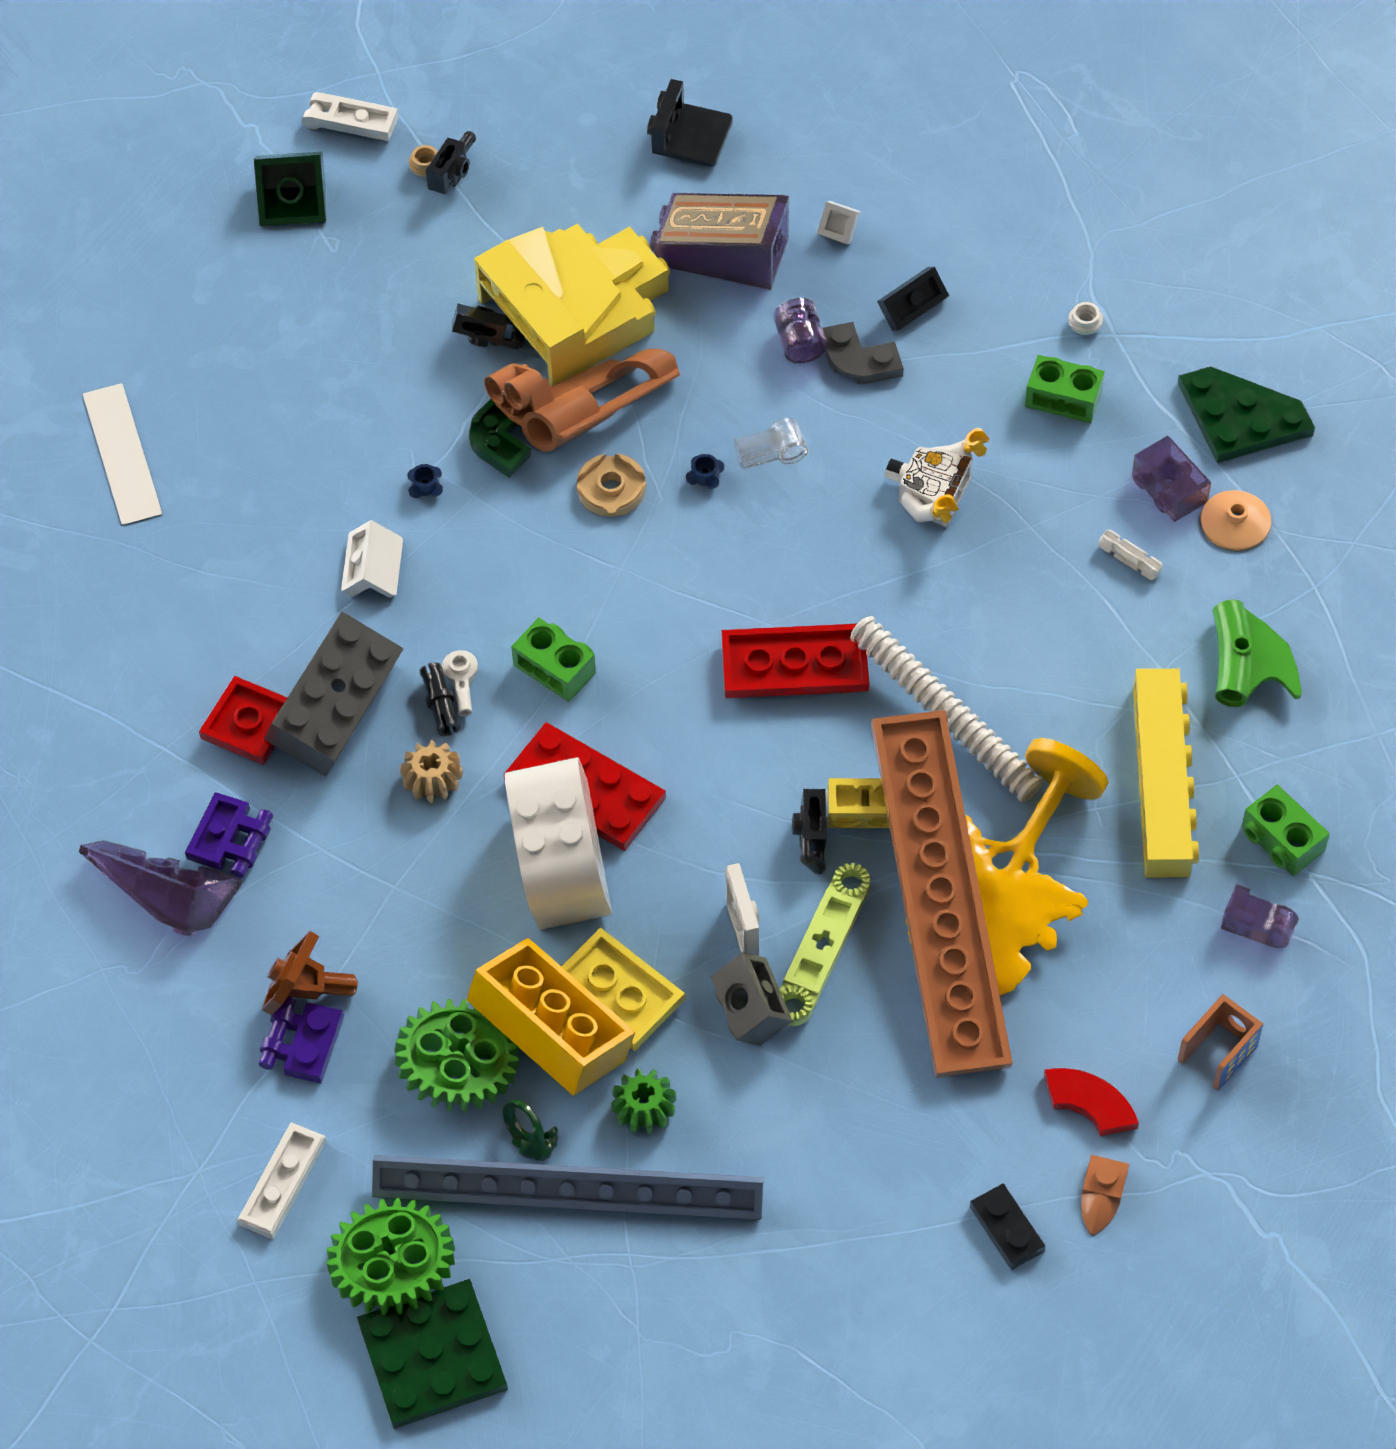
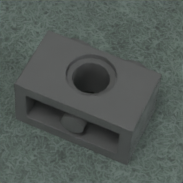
(751, 999)

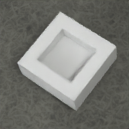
(838, 222)

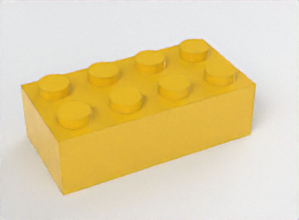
(550, 1016)

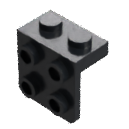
(686, 129)

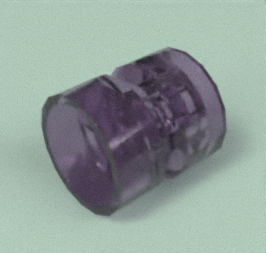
(800, 330)

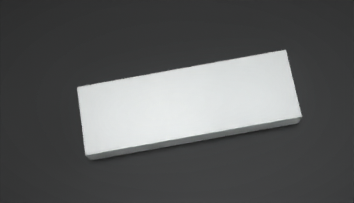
(281, 1181)

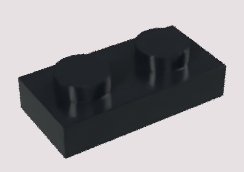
(913, 298)
(1007, 1226)

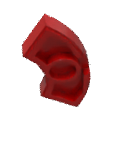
(1092, 1098)

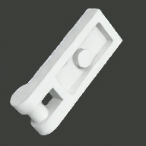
(350, 116)

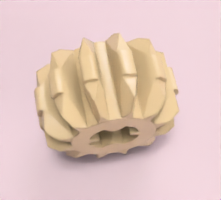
(431, 771)

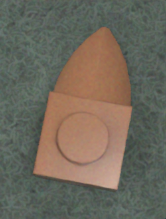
(1102, 1192)

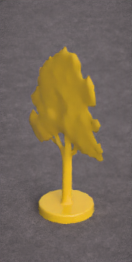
(1022, 903)

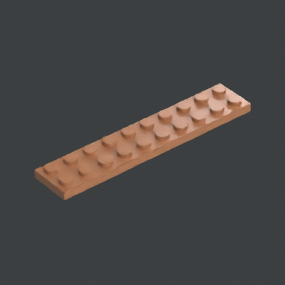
(941, 894)

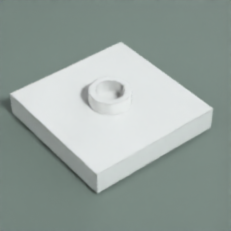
(742, 910)

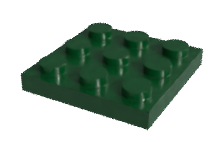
(432, 1354)

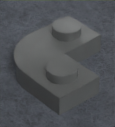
(865, 364)

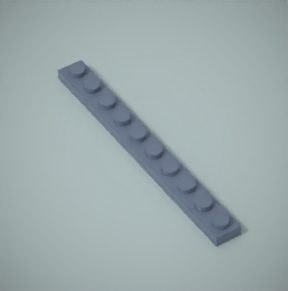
(567, 1187)

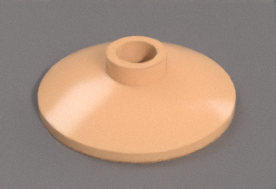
(1235, 531)

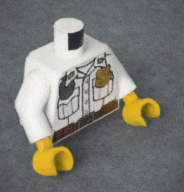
(936, 478)

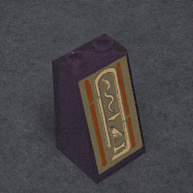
(724, 236)

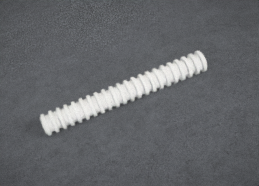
(936, 698)

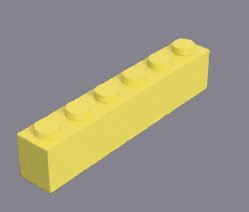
(1163, 773)

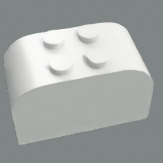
(557, 843)

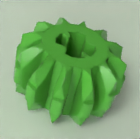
(639, 1114)

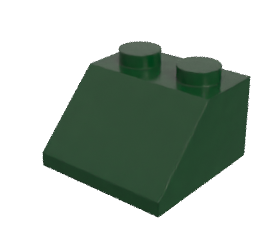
(290, 188)

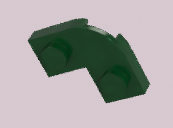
(493, 443)

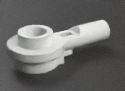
(460, 669)

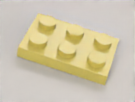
(624, 984)

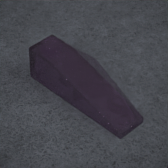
(171, 894)

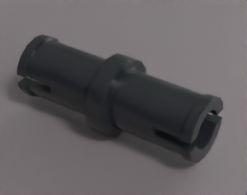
(440, 699)

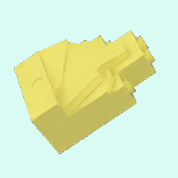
(574, 295)

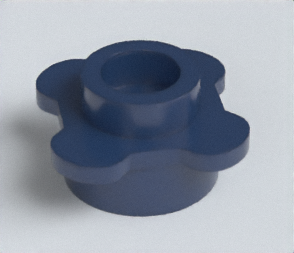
(708, 464)
(428, 474)

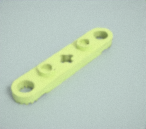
(831, 920)

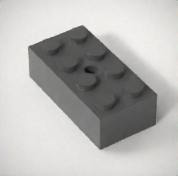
(333, 693)

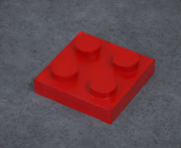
(243, 719)

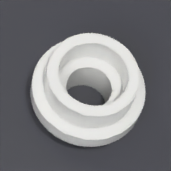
(1085, 311)

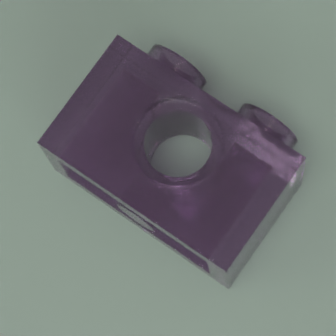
(1165, 462)

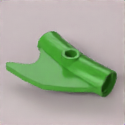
(1250, 655)

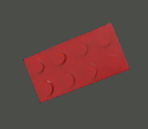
(793, 661)
(618, 796)

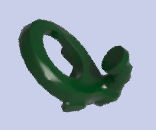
(530, 1144)

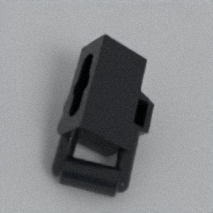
(449, 163)
(485, 326)
(811, 828)

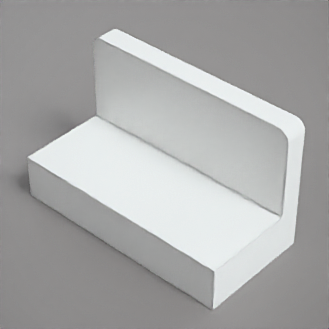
(372, 560)

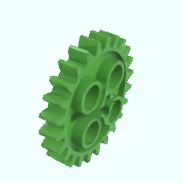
(455, 1056)
(390, 1256)

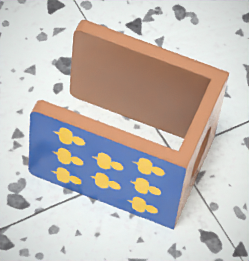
(1221, 1014)

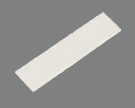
(122, 454)

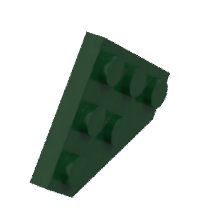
(1242, 415)

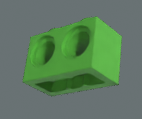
(1058, 387)
(549, 664)
(1291, 825)

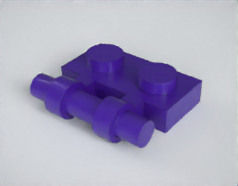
(219, 829)
(312, 1044)

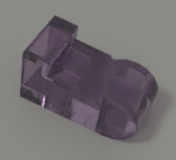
(1259, 919)

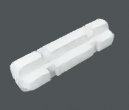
(1130, 554)

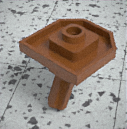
(304, 978)

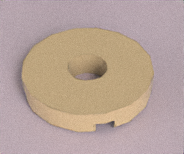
(611, 501)

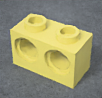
(855, 803)

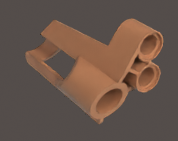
(568, 409)

